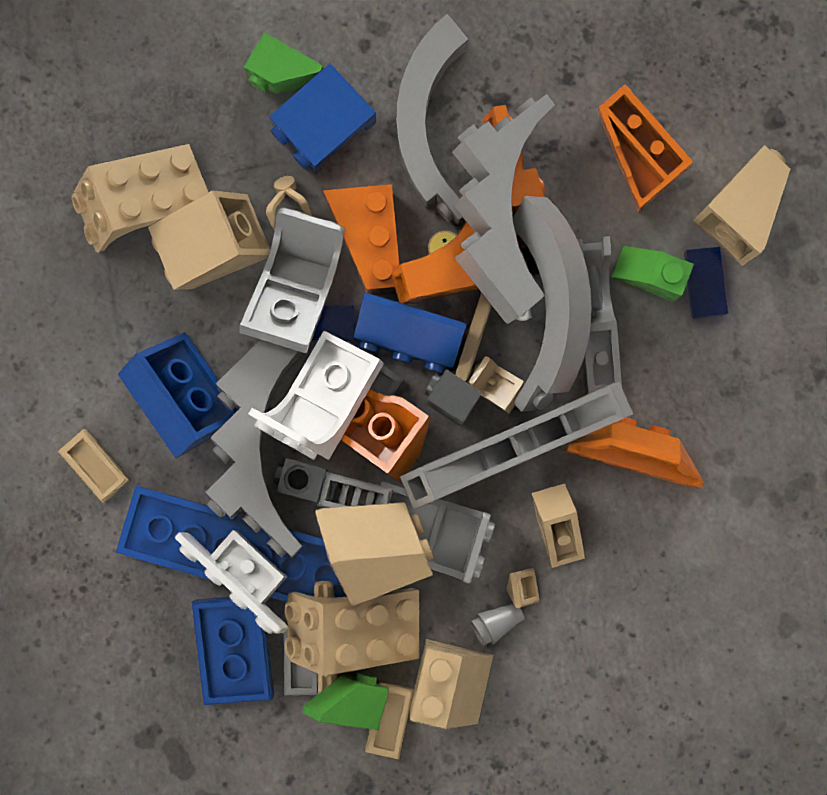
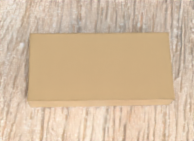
(94, 465)
(389, 737)

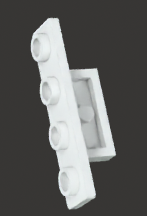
(243, 571)

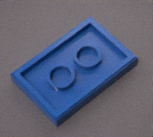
(231, 653)

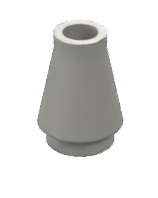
(495, 623)

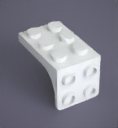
(322, 398)

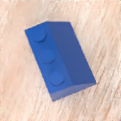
(408, 333)
(176, 393)

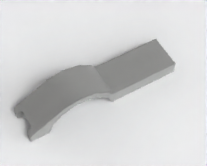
(602, 351)

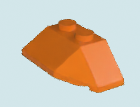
(640, 451)

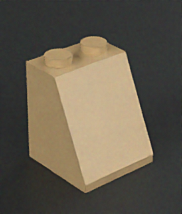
(746, 207)
(209, 239)
(374, 548)
(450, 685)

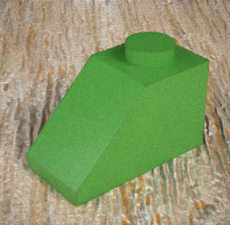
(279, 66)
(653, 272)
(350, 702)

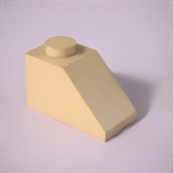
(558, 525)

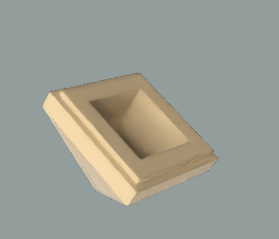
(523, 588)

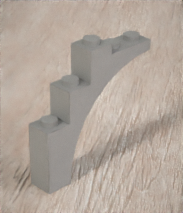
(492, 252)
(516, 445)
(242, 486)

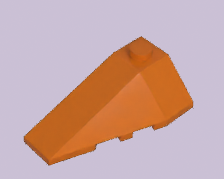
(388, 432)

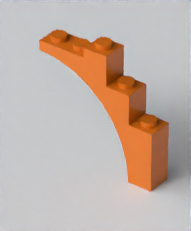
(439, 272)

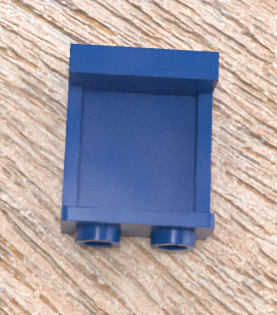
(321, 118)

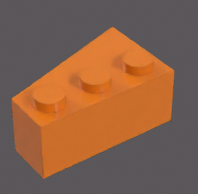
(642, 147)
(369, 233)

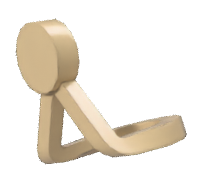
(283, 187)

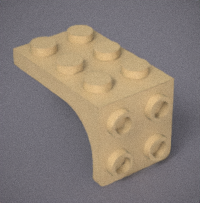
(135, 192)
(339, 638)

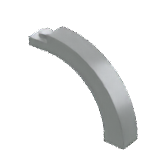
(426, 66)
(566, 301)

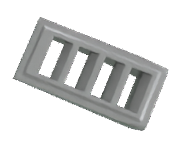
(329, 487)

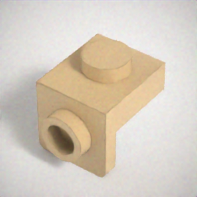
(496, 384)

